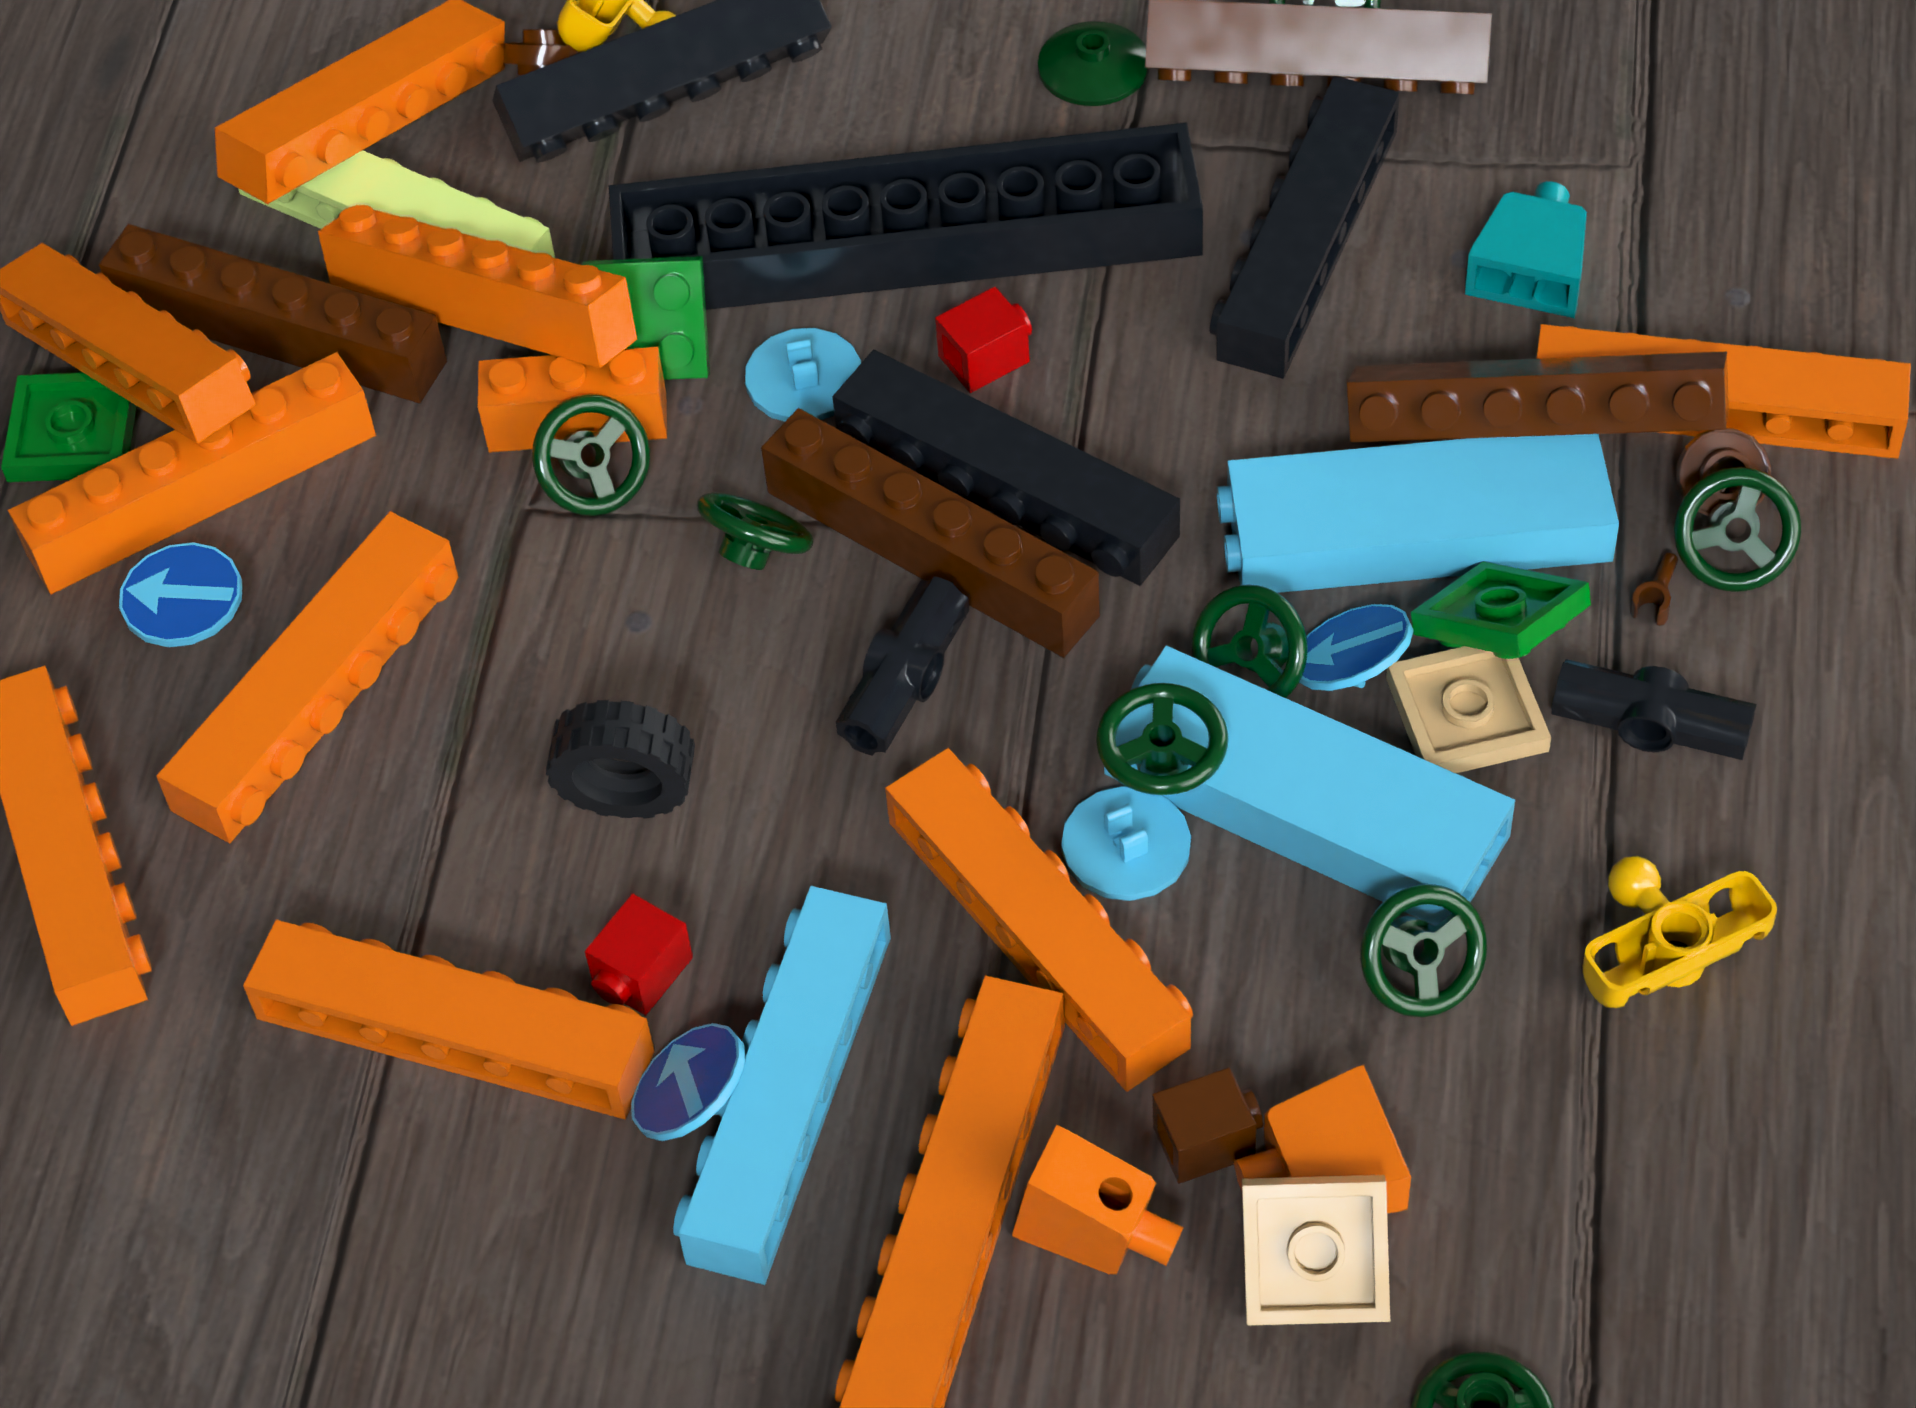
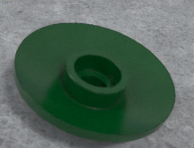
(1093, 63)

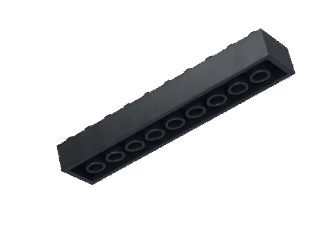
(922, 216)

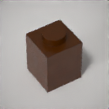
(1206, 1124)

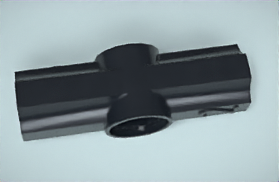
(902, 666)
(1653, 709)

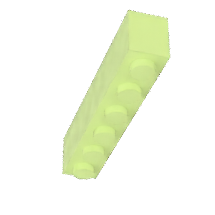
(404, 193)

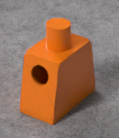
(1331, 1133)
(1092, 1207)

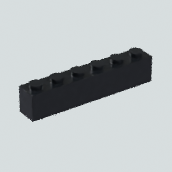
(652, 69)
(1306, 227)
(1009, 467)

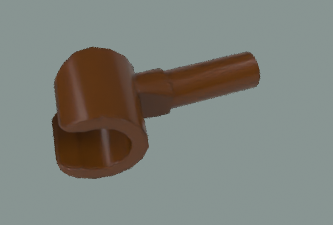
(1656, 590)

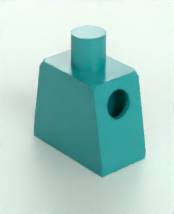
(1531, 252)

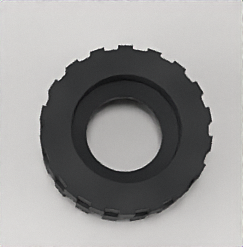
(602, 730)

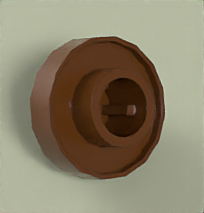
(537, 50)
(1719, 451)

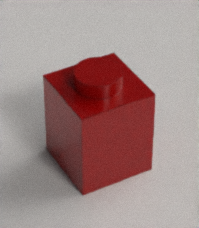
(983, 339)
(638, 955)

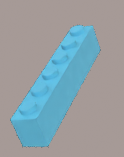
(785, 1087)

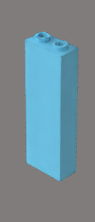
(1417, 511)
(1331, 791)

